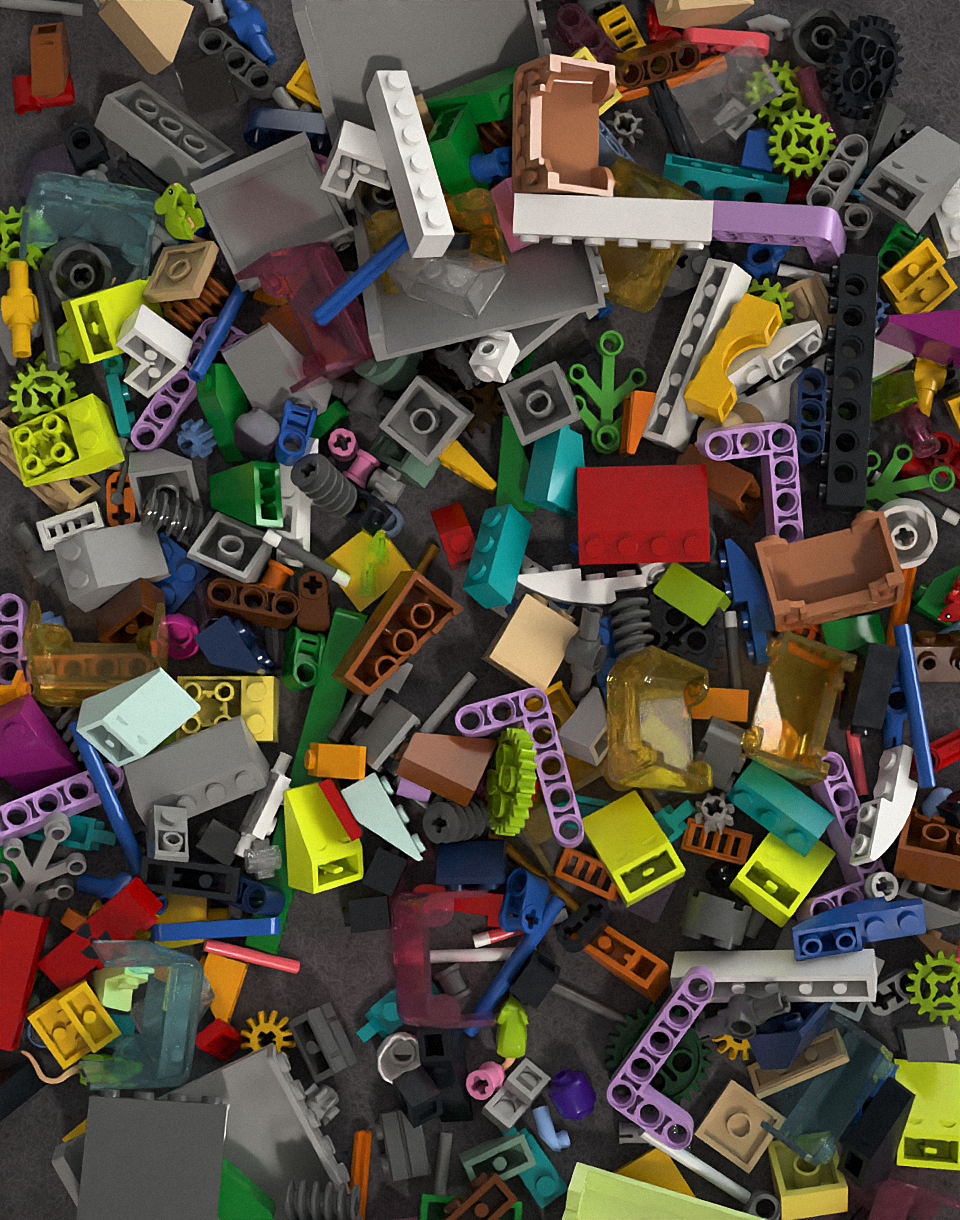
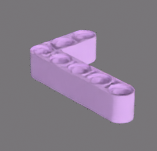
(781, 224)
(178, 402)
(769, 455)
(8, 626)
(544, 752)
(839, 782)
(59, 795)
(656, 1054)

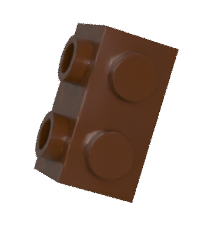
(129, 612)
(937, 656)
(485, 1201)

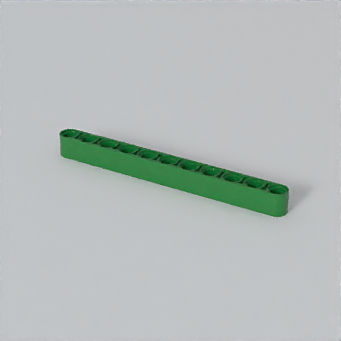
(324, 710)

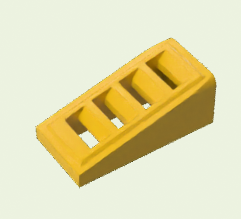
(621, 14)
(462, 463)

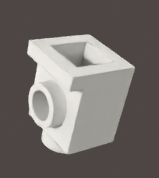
(494, 357)

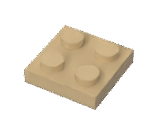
(181, 272)
(735, 1128)

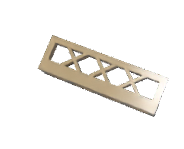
(58, 494)

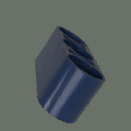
(272, 125)
(815, 404)
(258, 897)

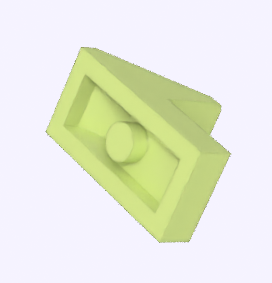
(115, 986)

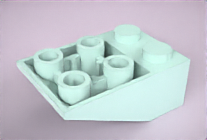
(135, 716)
(374, 809)

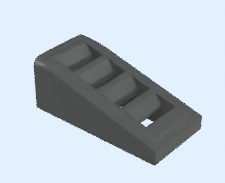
(881, 128)

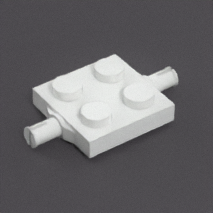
(260, 815)

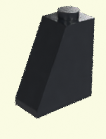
(868, 689)

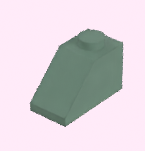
(393, 454)
(501, 1155)

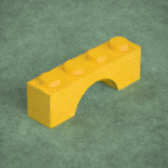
(749, 326)

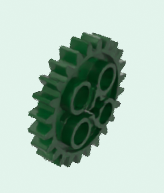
(689, 1044)

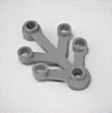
(39, 871)

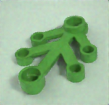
(606, 397)
(886, 489)

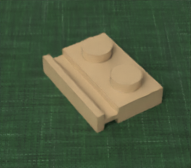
(810, 302)

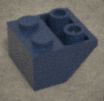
(232, 647)
(472, 862)
(787, 1035)

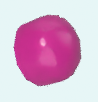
(183, 628)

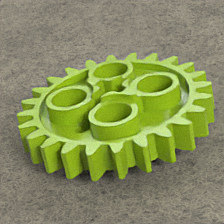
(511, 782)

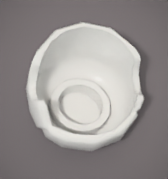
(397, 1044)

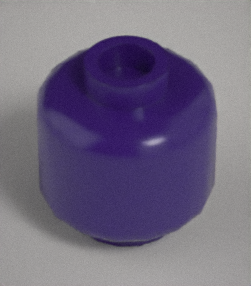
(572, 1094)

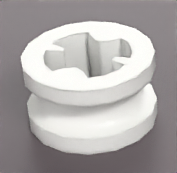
(891, 884)

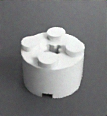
(922, 526)

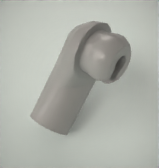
(770, 23)
(286, 102)

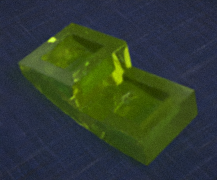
(893, 394)
(376, 555)

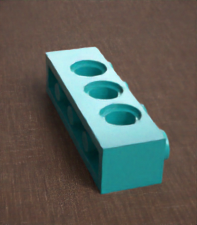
(739, 180)

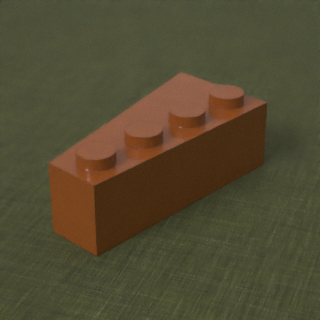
(397, 629)
(929, 851)

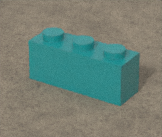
(497, 556)
(780, 807)

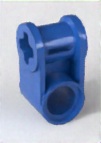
(492, 166)
(295, 428)
(525, 899)

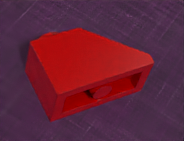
(454, 534)

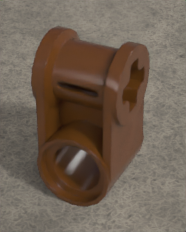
(315, 608)

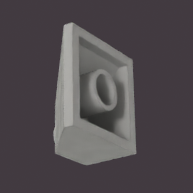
(165, 473)
(940, 903)

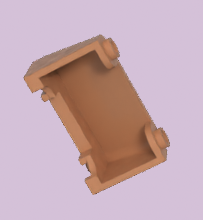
(559, 126)
(831, 573)

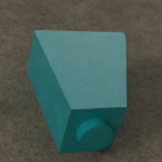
(554, 472)

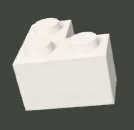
(354, 158)
(154, 348)

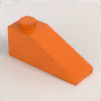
(629, 962)

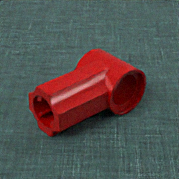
(25, 101)
(943, 751)

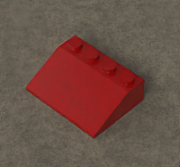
(643, 514)

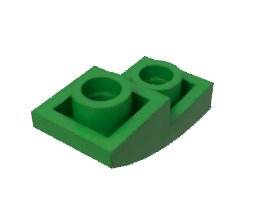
(852, 632)

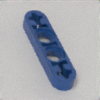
(215, 929)

